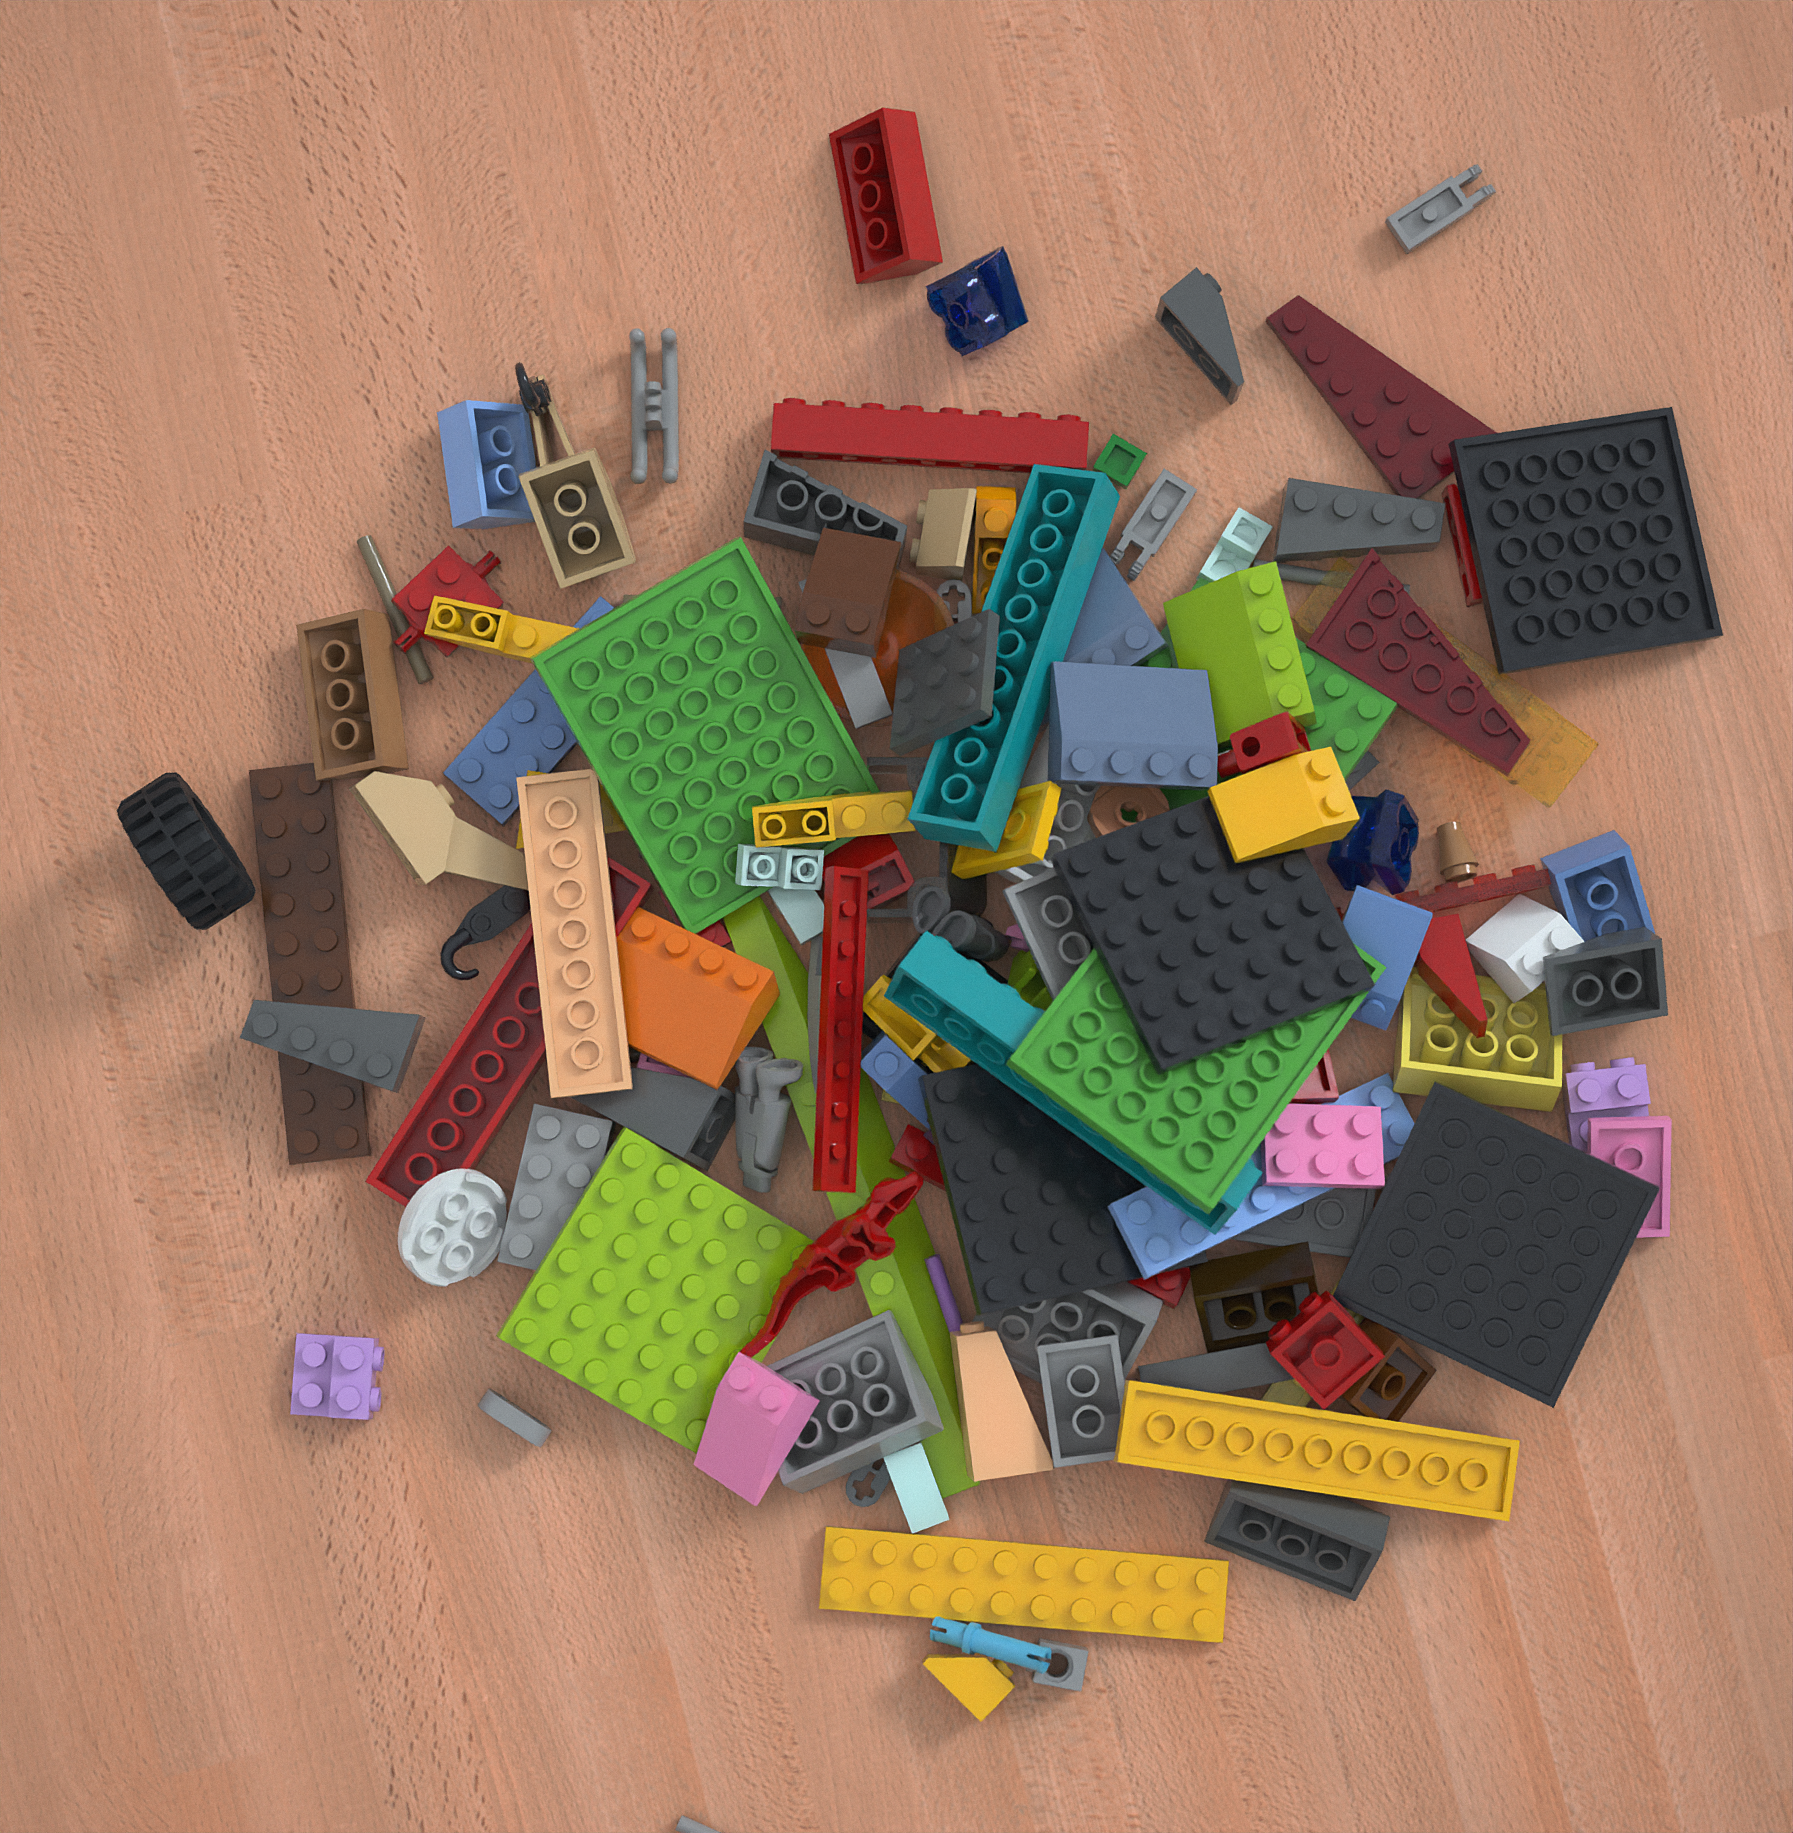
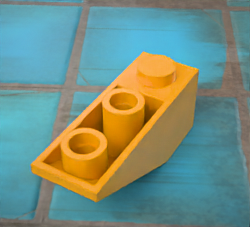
(993, 521)

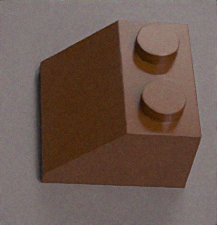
(1393, 1382)

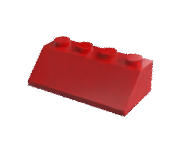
(885, 196)

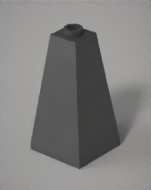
(671, 1112)

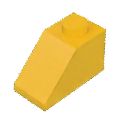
(972, 1679)

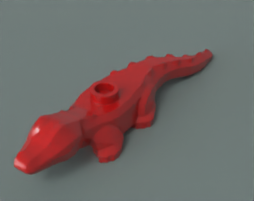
(838, 1252)

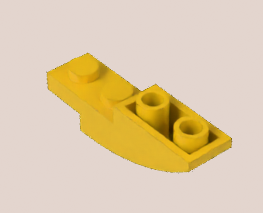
(491, 629)
(832, 817)

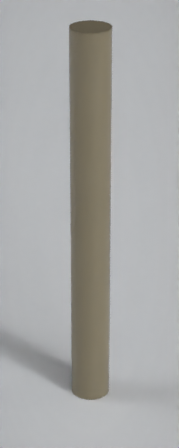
(397, 618)

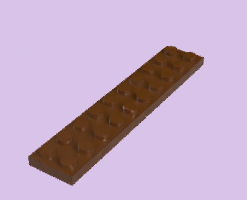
(307, 951)

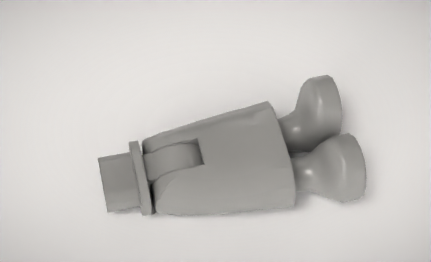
(762, 1113)

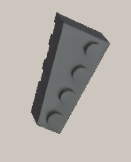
(793, 509)
(1348, 522)
(345, 1040)

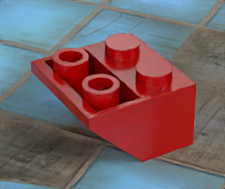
(887, 871)

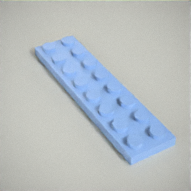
(1165, 1236)

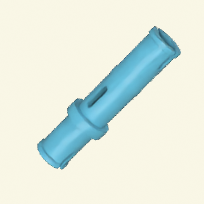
(974, 1639)

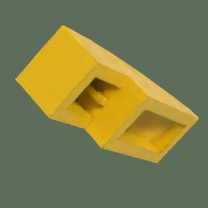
(909, 1033)

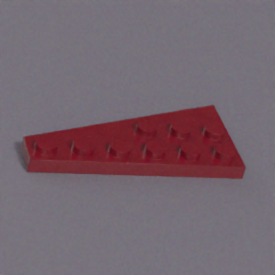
(1382, 405)
(1400, 652)

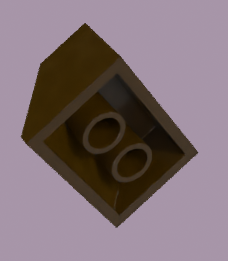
(1250, 1293)

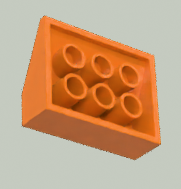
(689, 997)

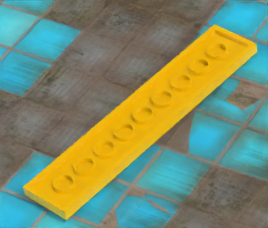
(1316, 1450)
(1024, 1584)

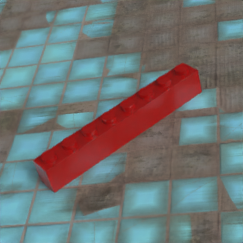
(927, 438)

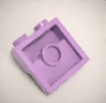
(1603, 1093)
(336, 1376)

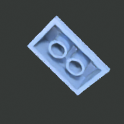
(482, 456)

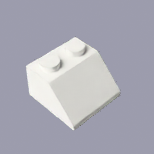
(1517, 940)

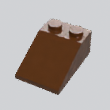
(847, 592)

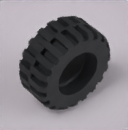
(185, 851)

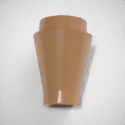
(1455, 854)

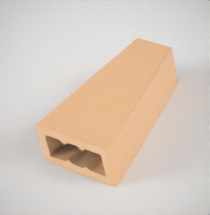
(993, 1411)

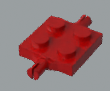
(447, 578)

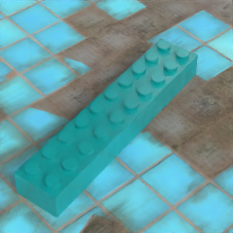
(1038, 598)
(989, 1024)

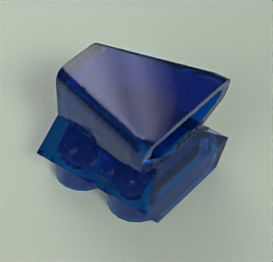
(978, 302)
(1377, 844)

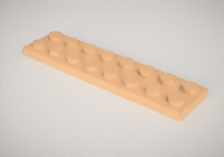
(574, 933)

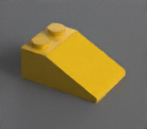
(1285, 806)

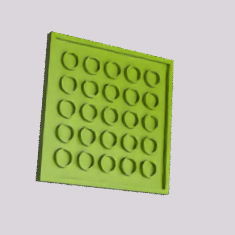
(653, 1287)

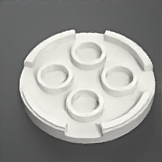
(452, 1227)

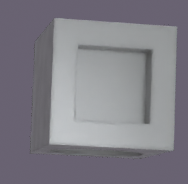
(1074, 1673)

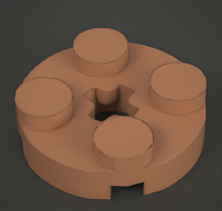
(1109, 800)

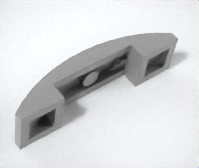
(858, 685)

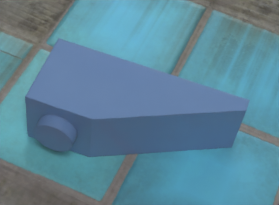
(896, 1074)

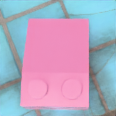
(752, 1427)

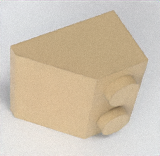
(945, 533)

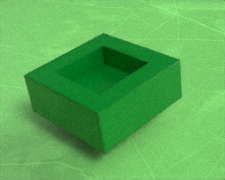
(1119, 461)

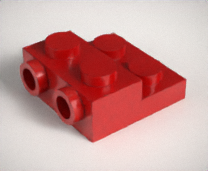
(1323, 1348)

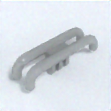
(654, 406)

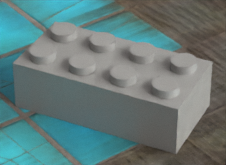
(553, 1172)

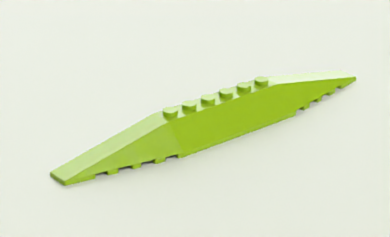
(901, 1279)

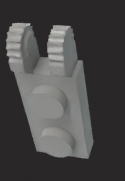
(1437, 210)
(1154, 520)

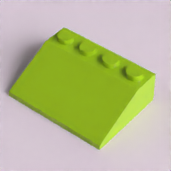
(1246, 644)

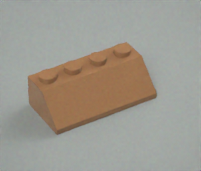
(352, 695)

